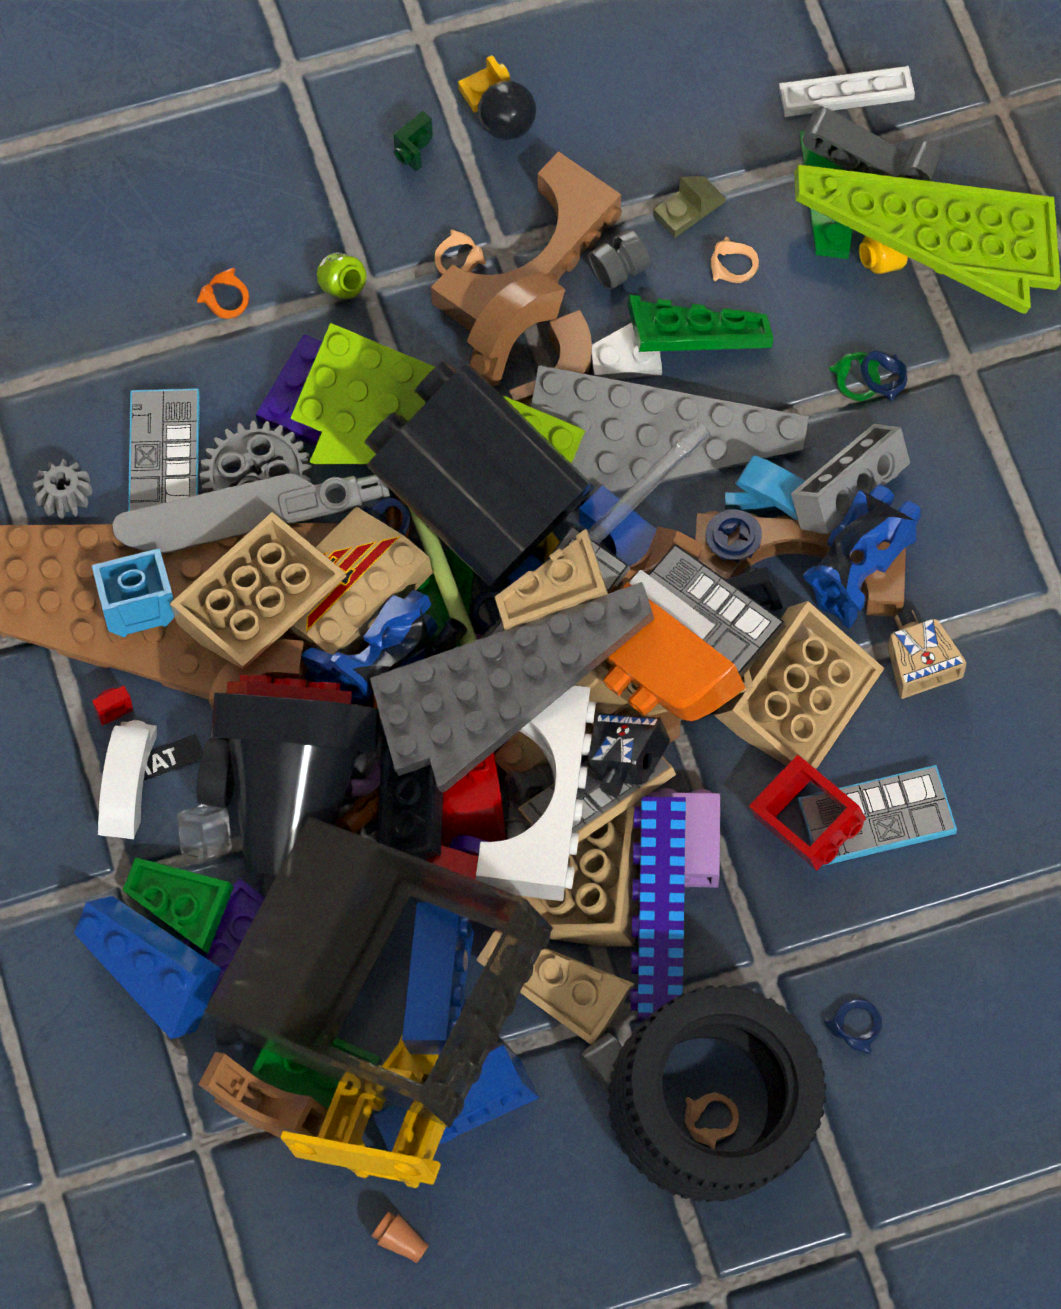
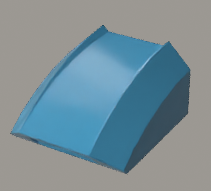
(134, 592)

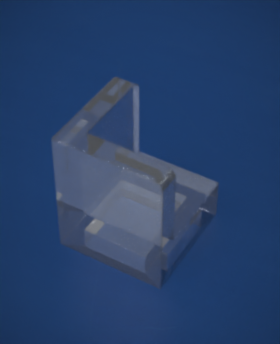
(204, 831)

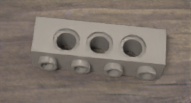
(862, 465)

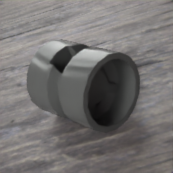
(622, 257)

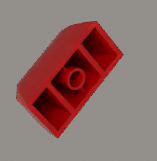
(474, 806)

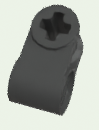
(599, 1059)

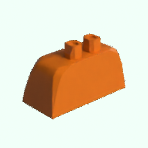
(672, 670)

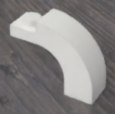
(124, 778)

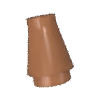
(399, 1237)

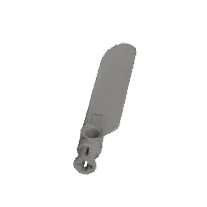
(239, 510)

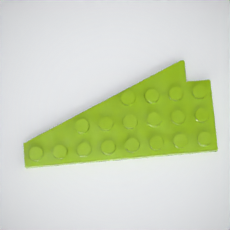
(969, 233)
(363, 382)

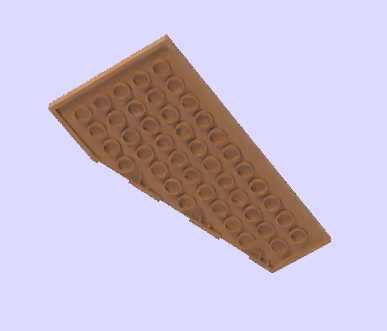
(55, 602)

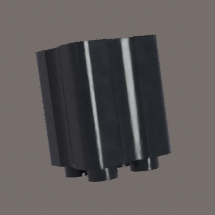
(476, 471)

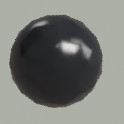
(507, 110)

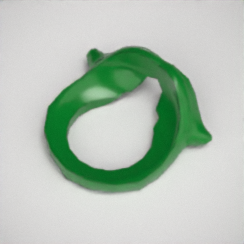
(841, 371)

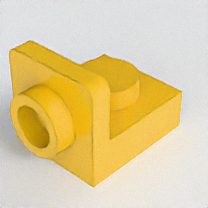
(477, 83)

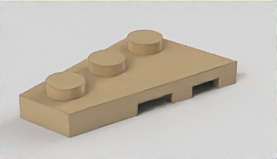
(558, 584)

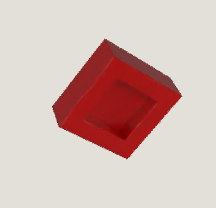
(112, 704)

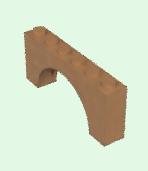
(582, 210)
(784, 536)

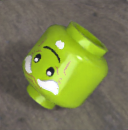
(341, 275)

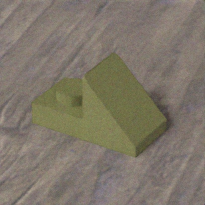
(689, 205)

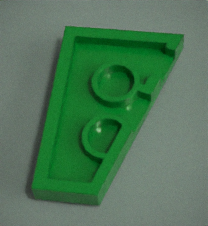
(180, 899)

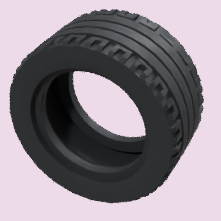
(777, 1049)

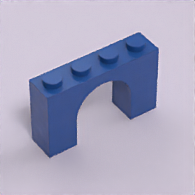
(627, 541)

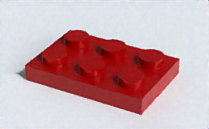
(288, 688)

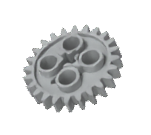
(239, 452)

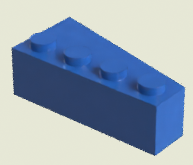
(150, 964)
(436, 977)
(500, 1089)

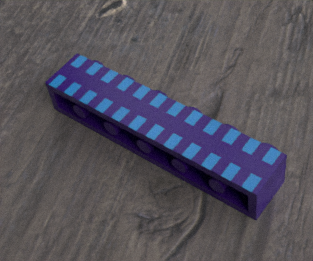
(661, 903)

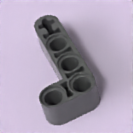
(864, 152)

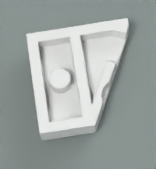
(619, 357)

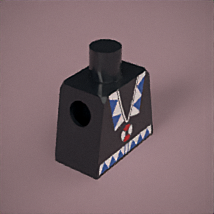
(626, 749)

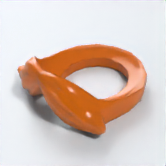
(227, 277)

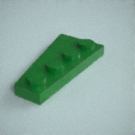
(829, 236)
(695, 328)

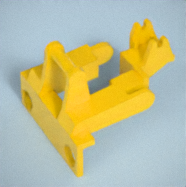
(347, 1117)

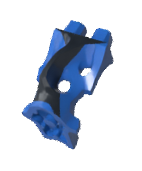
(864, 528)
(395, 640)

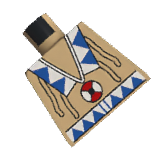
(922, 655)

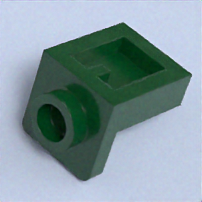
(412, 138)

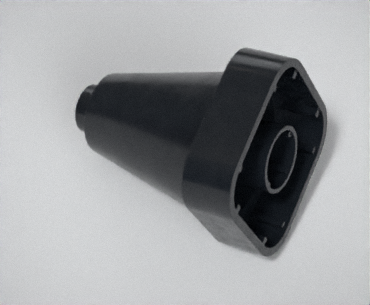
(288, 765)

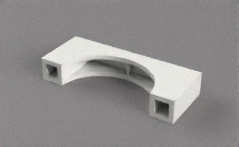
(538, 858)

